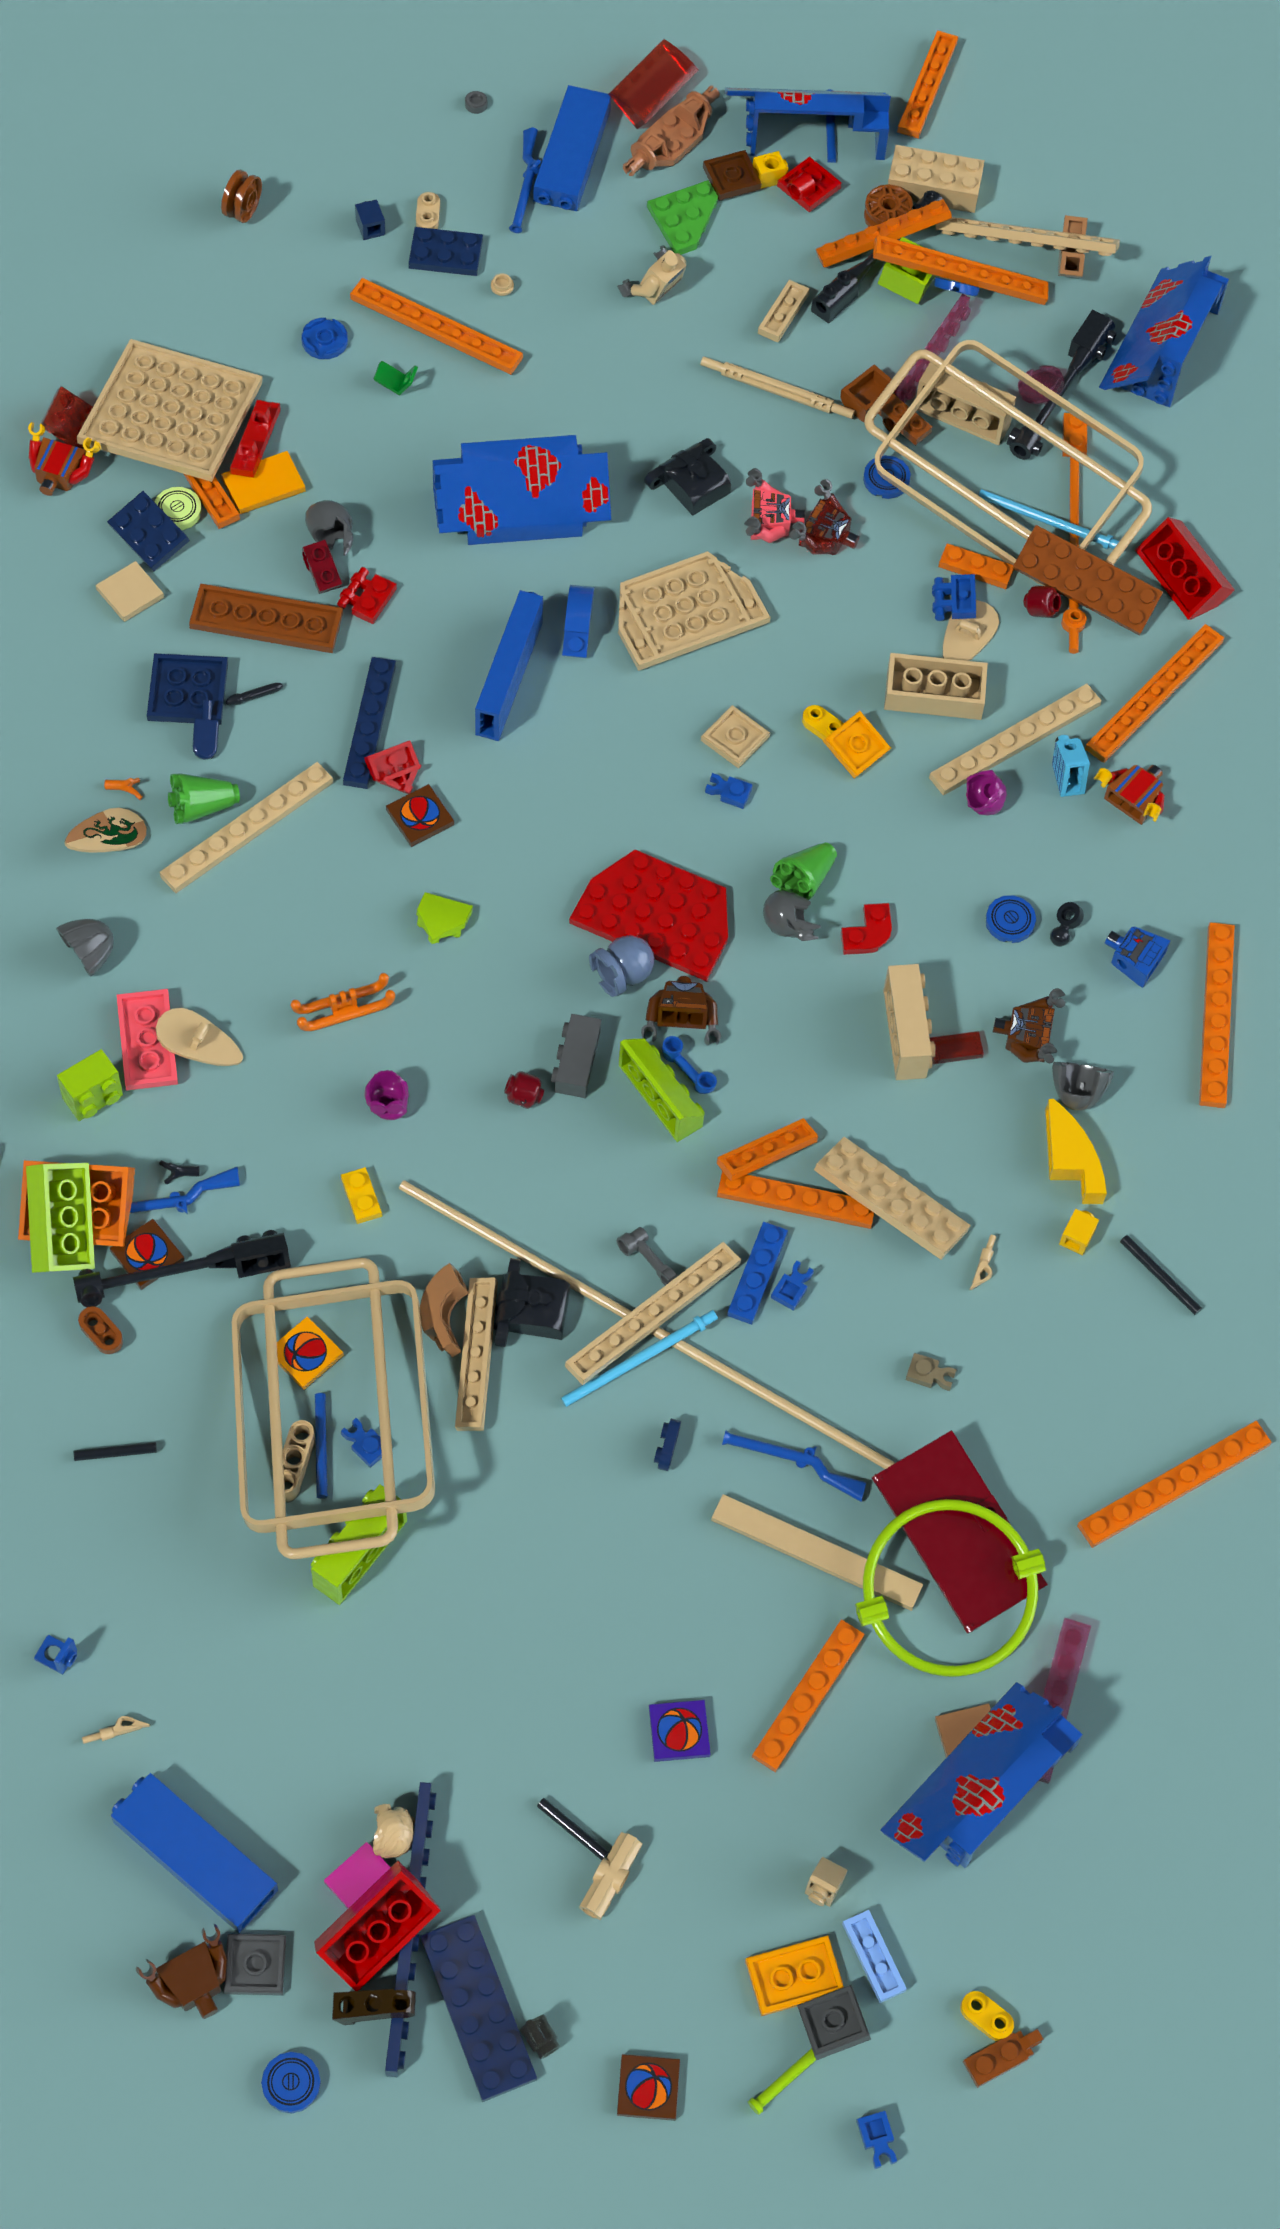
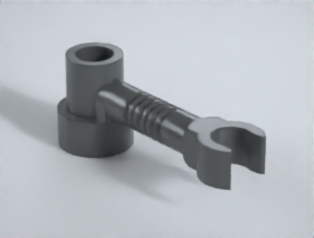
(635, 1242)

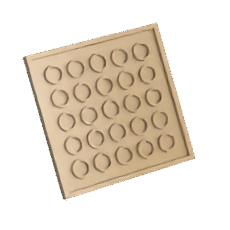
(170, 409)

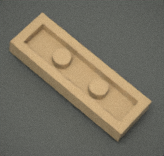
(783, 311)

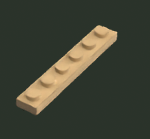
(476, 1354)

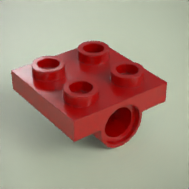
(809, 184)

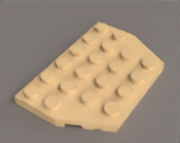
(685, 609)

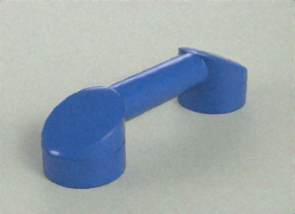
(671, 1050)

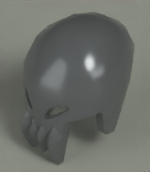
(329, 522)
(785, 915)

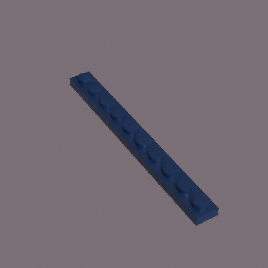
(406, 1970)

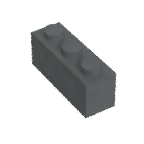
(576, 1055)

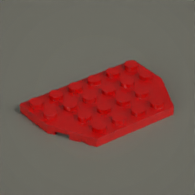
(662, 904)

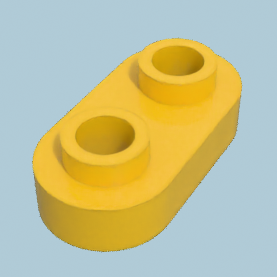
(822, 724)
(985, 2017)

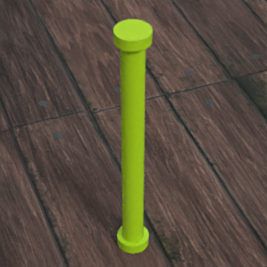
(782, 2082)

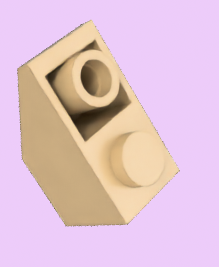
(825, 1882)

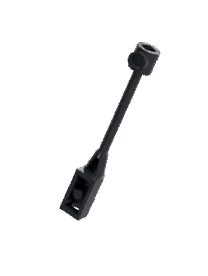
(845, 286)
(1084, 349)
(246, 1255)

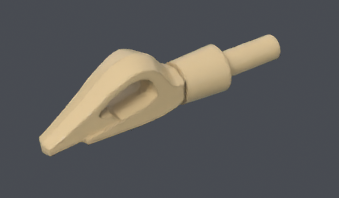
(983, 1265)
(116, 1730)

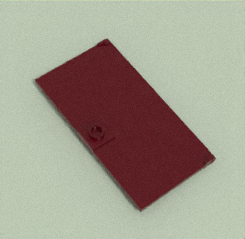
(960, 1549)

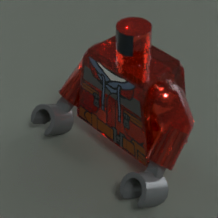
(826, 526)

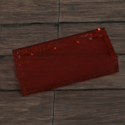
(653, 83)

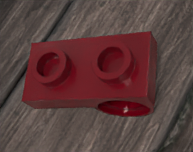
(321, 565)

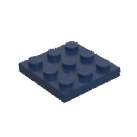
(182, 684)

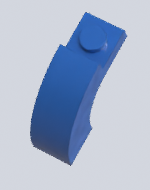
(578, 621)

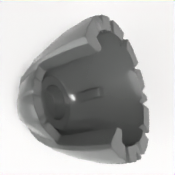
(90, 940)
(1080, 1085)

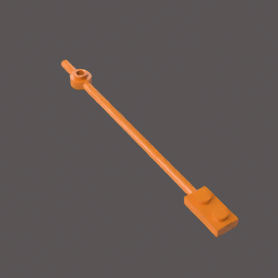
(1076, 435)

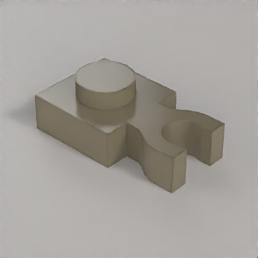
(926, 1371)

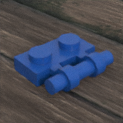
(962, 597)

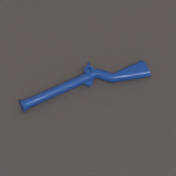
(533, 167)
(222, 1180)
(849, 1486)

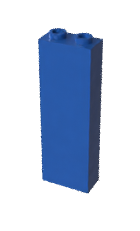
(572, 148)
(509, 665)
(194, 1852)

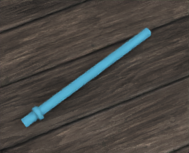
(1106, 541)
(697, 1324)

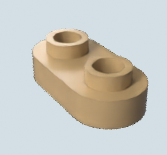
(428, 210)

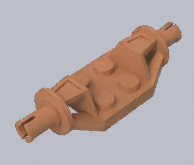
(673, 133)

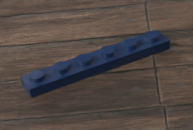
(369, 721)

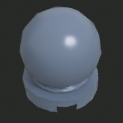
(624, 963)

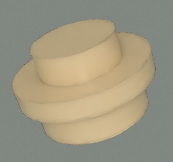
(502, 284)

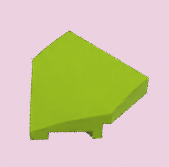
(442, 916)

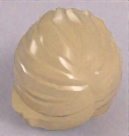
(393, 1831)

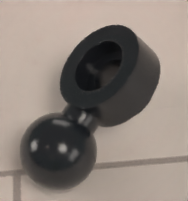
(1060, 935)

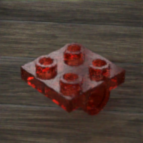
(66, 416)

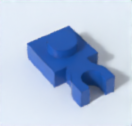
(732, 791)
(791, 1288)
(366, 1444)
(877, 2134)

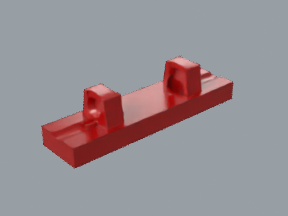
(255, 438)

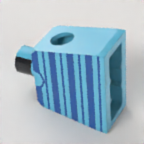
(1070, 754)

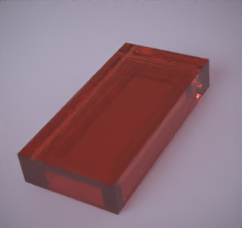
(957, 1047)

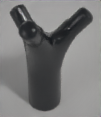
(179, 1171)

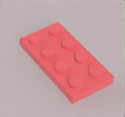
(144, 1058)

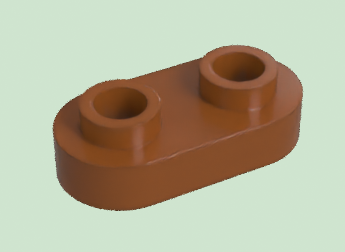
(102, 1331)

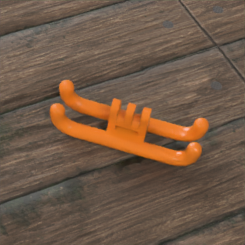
(344, 1005)

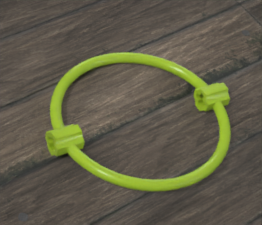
(1025, 1564)

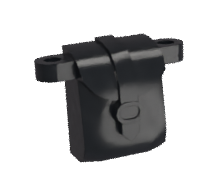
(692, 477)
(530, 1305)

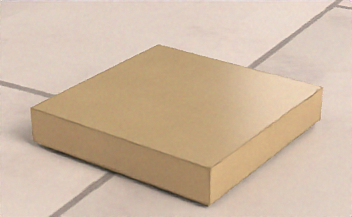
(129, 591)
(735, 736)

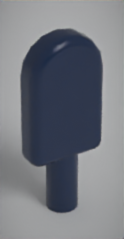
(205, 733)

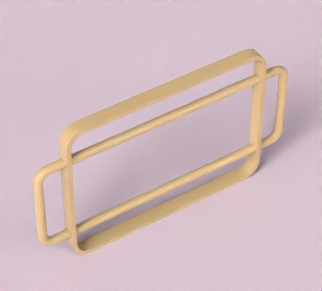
(945, 366)
(391, 1506)

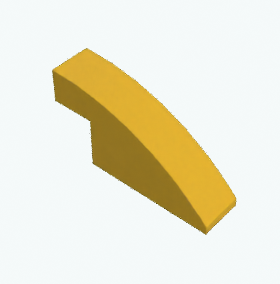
(1072, 1154)

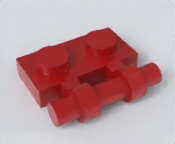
(372, 600)

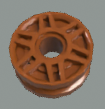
(241, 196)
(886, 203)

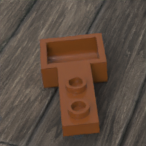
(866, 389)

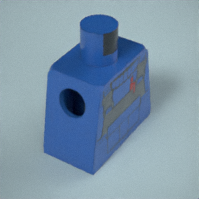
(1137, 953)

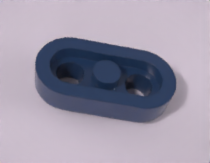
(670, 1433)

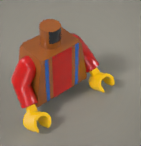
(58, 463)
(1134, 791)

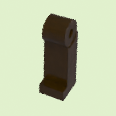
(373, 2005)

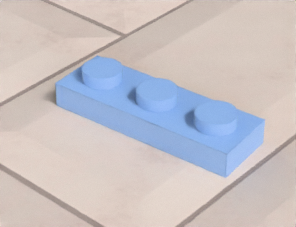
(874, 1956)

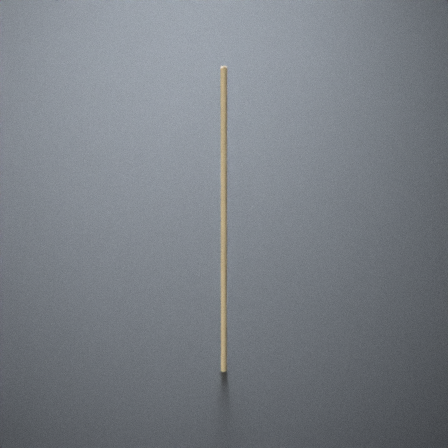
(659, 1333)

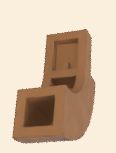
(1070, 261)
(437, 1304)

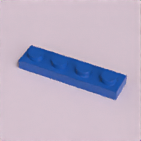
(757, 1273)

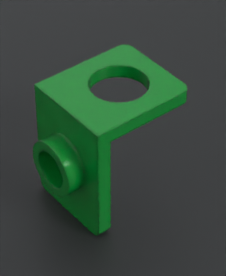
(393, 378)

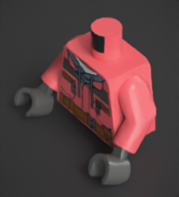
(770, 510)

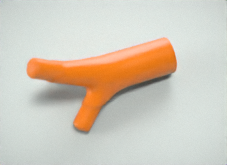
(124, 785)

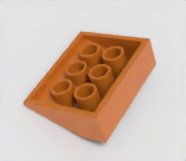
(111, 1194)

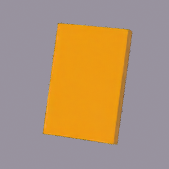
(273, 482)
(793, 1975)

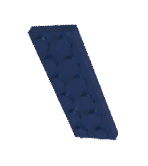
(478, 2008)

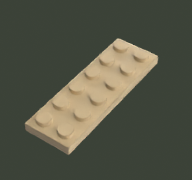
(892, 1198)

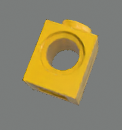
(770, 168)
(1079, 1231)

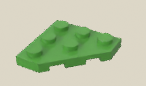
(684, 215)

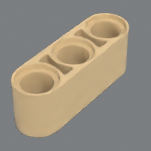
(297, 1448)

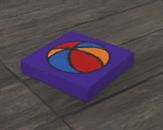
(679, 1730)

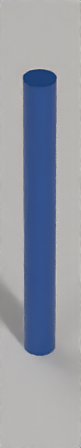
(831, 137)
(321, 1445)

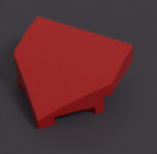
(394, 767)

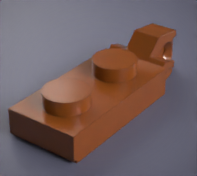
(1001, 2056)

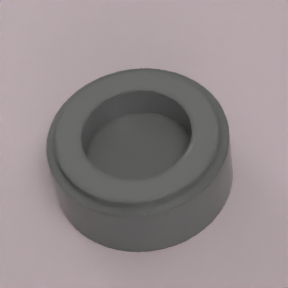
(476, 102)

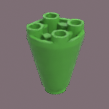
(199, 796)
(804, 870)

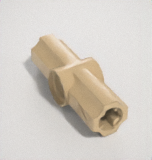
(610, 1875)

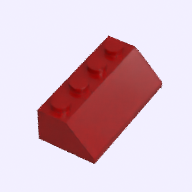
(1184, 569)
(376, 1926)

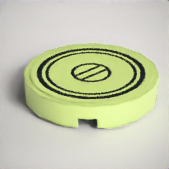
(180, 506)

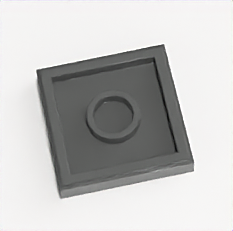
(255, 1964)
(834, 2022)

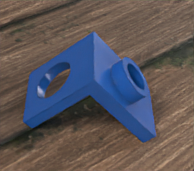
(64, 1658)

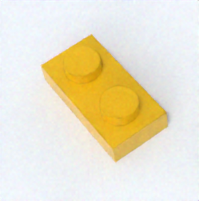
(361, 1195)

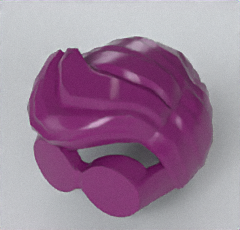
(985, 792)
(387, 1095)

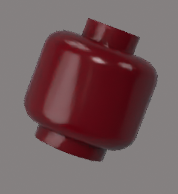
(1042, 601)
(524, 1089)

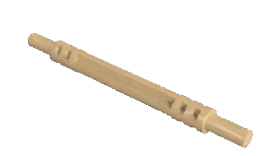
(777, 387)

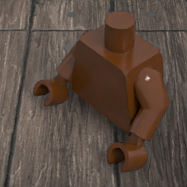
(190, 1977)

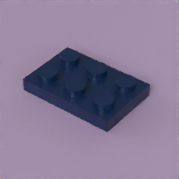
(445, 251)
(148, 531)

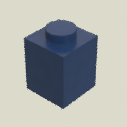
(370, 219)

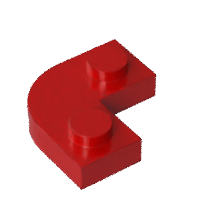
(872, 936)

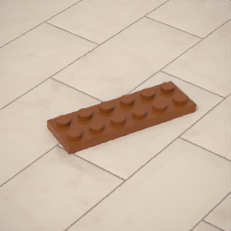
(1087, 580)
(266, 618)

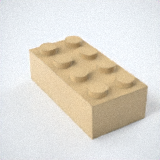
(947, 174)
(965, 409)
(935, 686)
(908, 1022)

